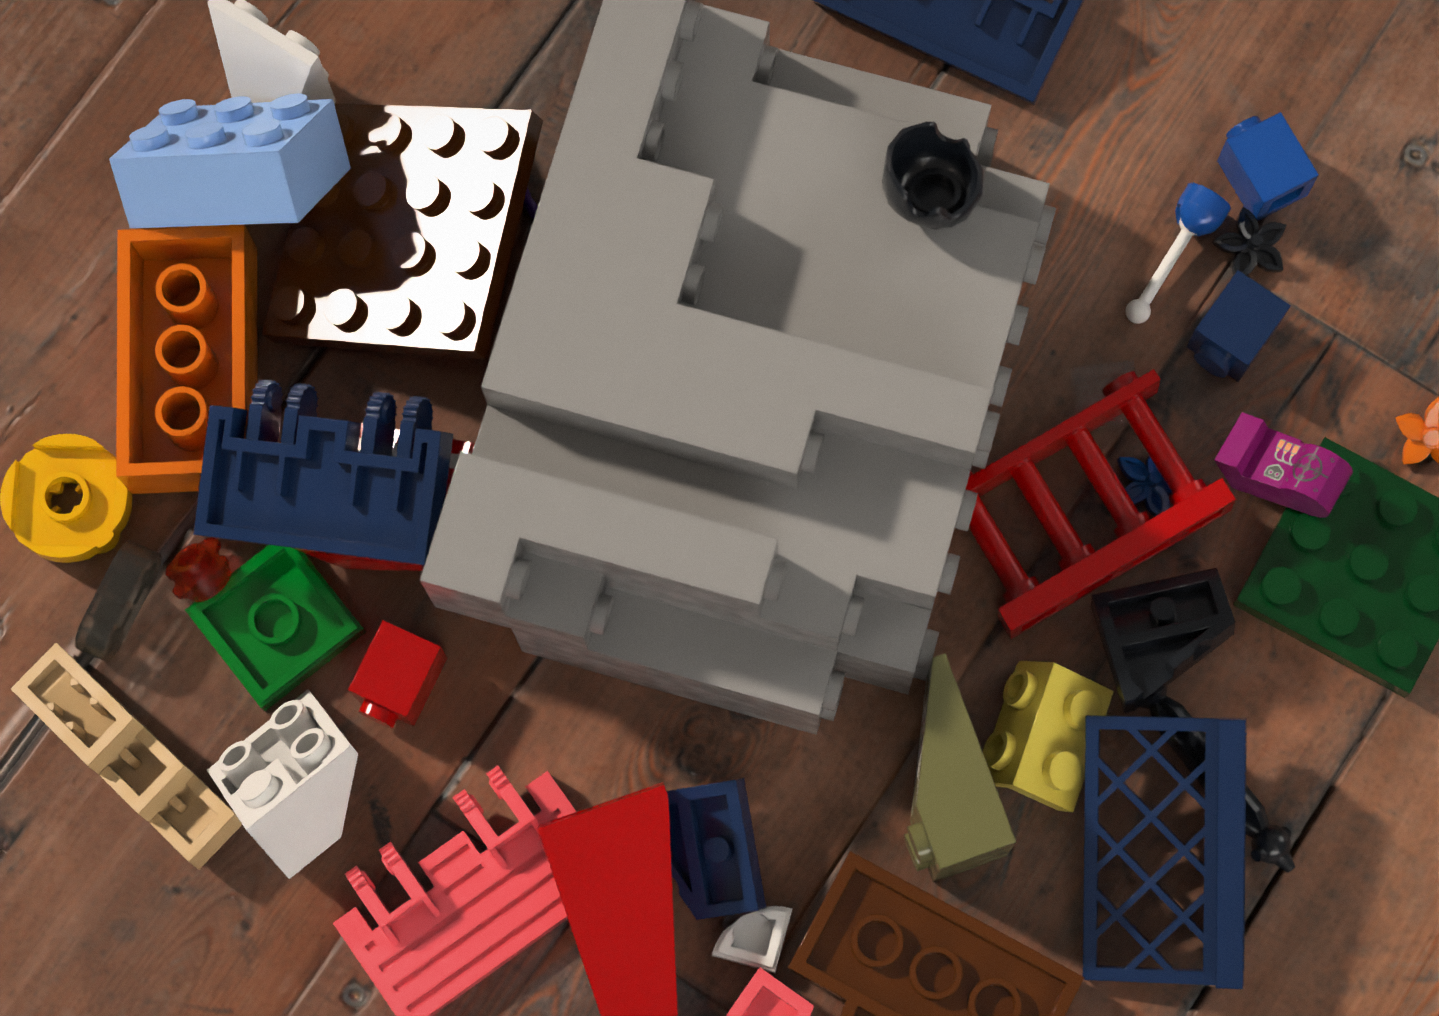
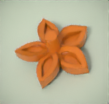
(1421, 434)

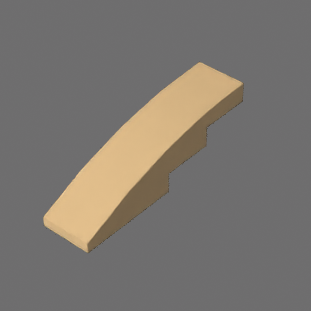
(127, 756)

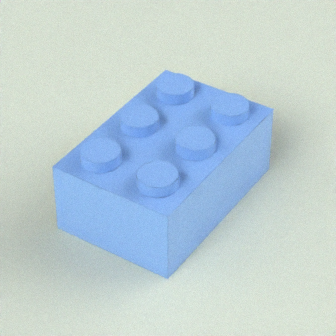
(230, 162)

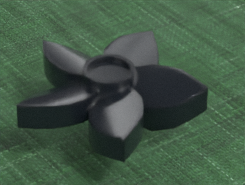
(1252, 244)

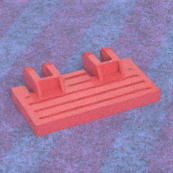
(473, 917)

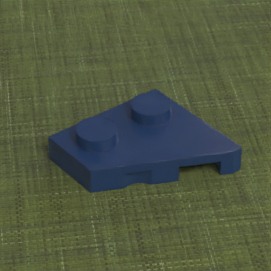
(715, 849)

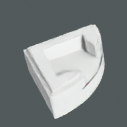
(755, 938)

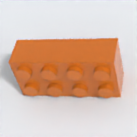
(180, 347)

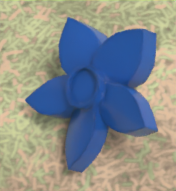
(1146, 484)

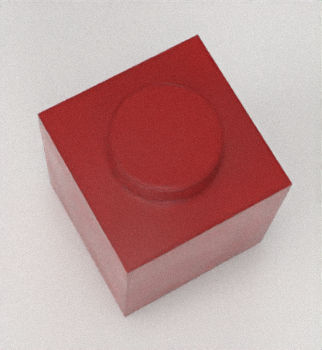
(396, 676)

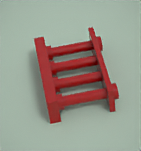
(1137, 533)

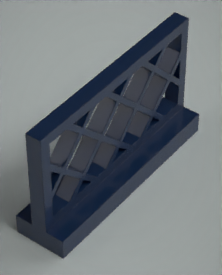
(1223, 851)

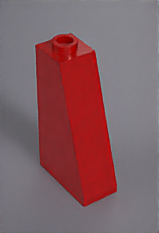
(619, 899)

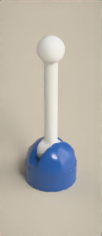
(1197, 214)

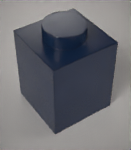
(1236, 327)

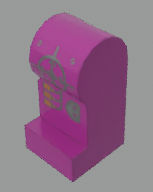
(1282, 468)

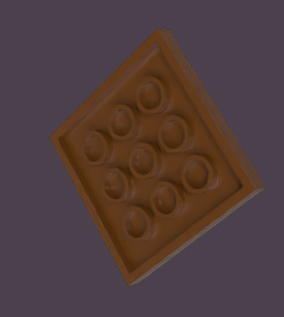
(412, 236)

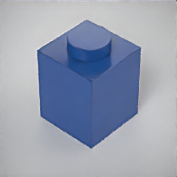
(1266, 165)

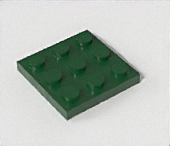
(1358, 579)

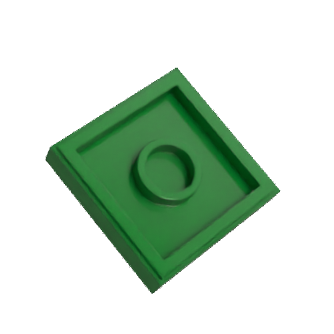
(276, 623)

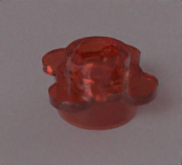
(199, 571)

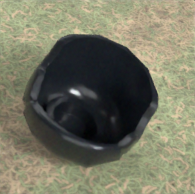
(931, 177)

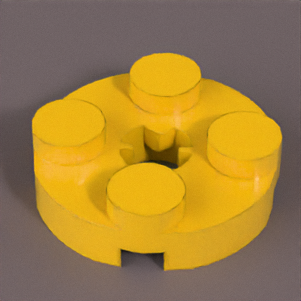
(43, 472)

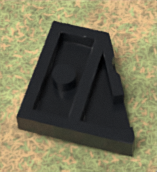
(1160, 630)

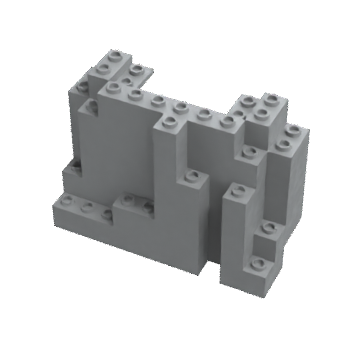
(737, 377)

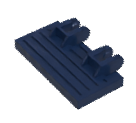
(992, 40)
(316, 484)

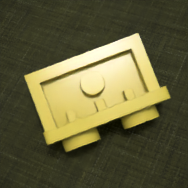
(1043, 733)

